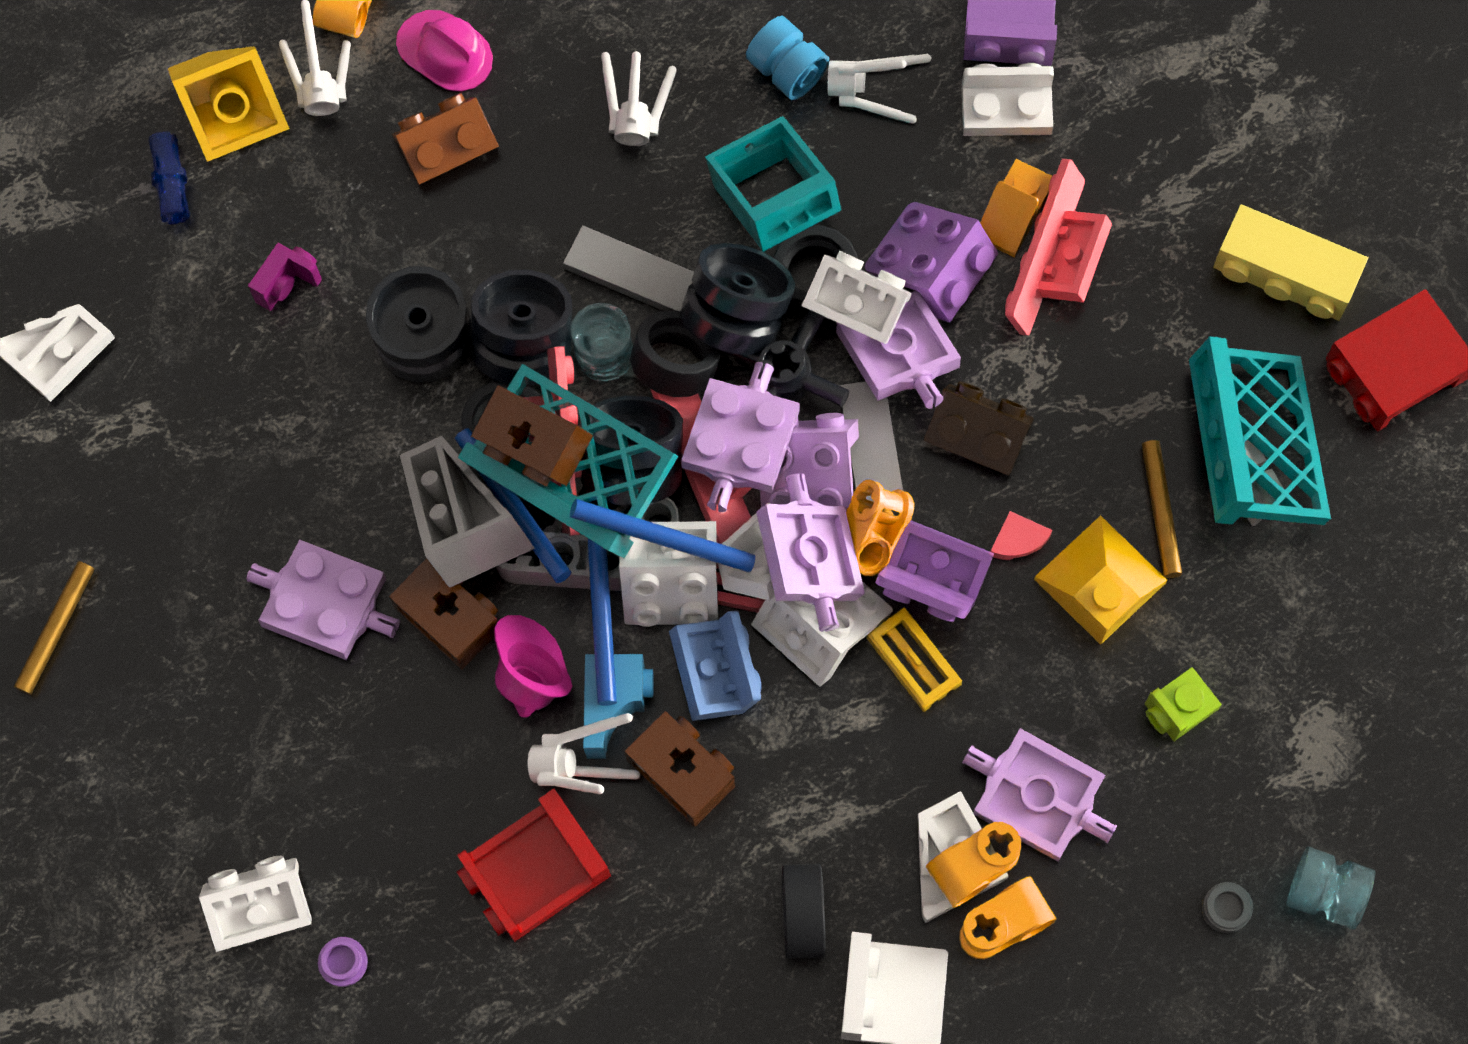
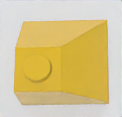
(228, 100)
(1100, 579)

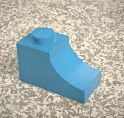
(632, 687)

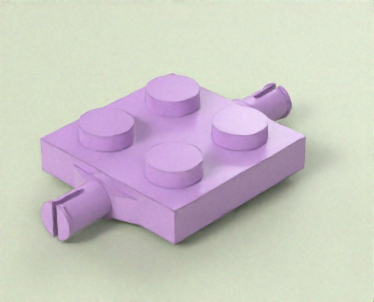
(911, 357)
(740, 436)
(810, 552)
(322, 599)
(1039, 794)

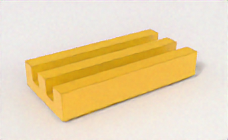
(938, 691)

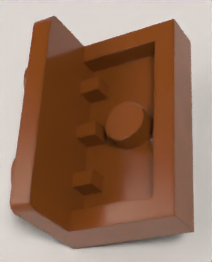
(444, 138)

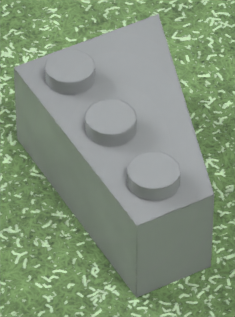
(457, 515)

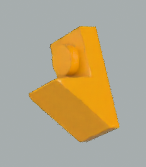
(1015, 206)

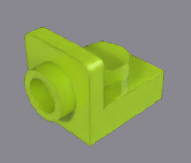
(1181, 705)

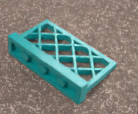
(1225, 432)
(558, 499)

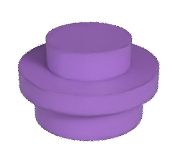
(342, 961)

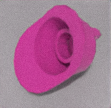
(445, 50)
(529, 664)

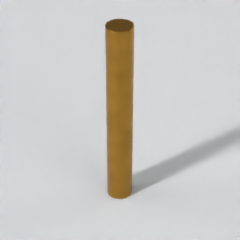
(1161, 509)
(54, 628)

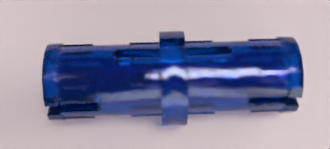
(169, 177)

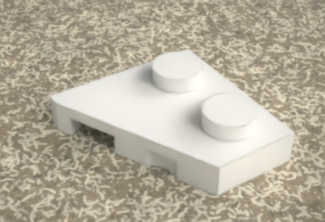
(55, 349)
(939, 829)

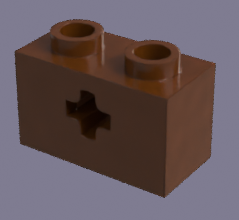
(556, 443)
(457, 635)
(690, 794)

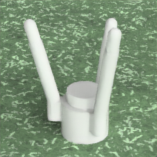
(848, 77)
(319, 92)
(633, 122)
(555, 765)

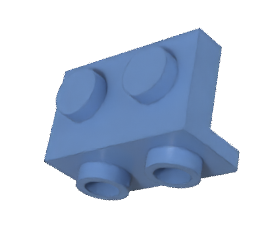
(716, 667)

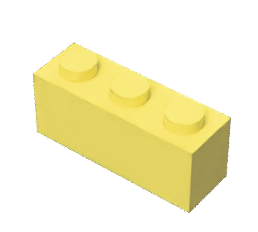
(1290, 263)

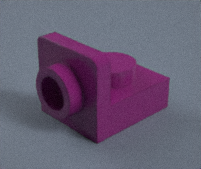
(277, 275)

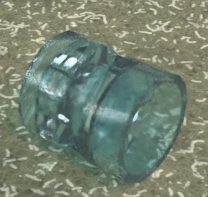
(602, 341)
(1331, 888)

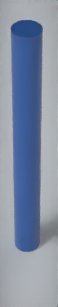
(662, 535)
(543, 548)
(602, 624)

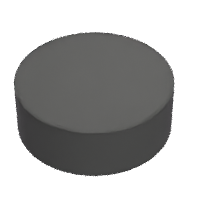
(1227, 907)

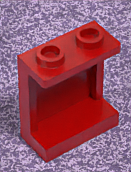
(1399, 359)
(533, 868)

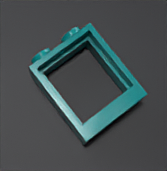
(787, 211)

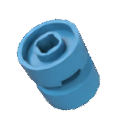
(783, 54)

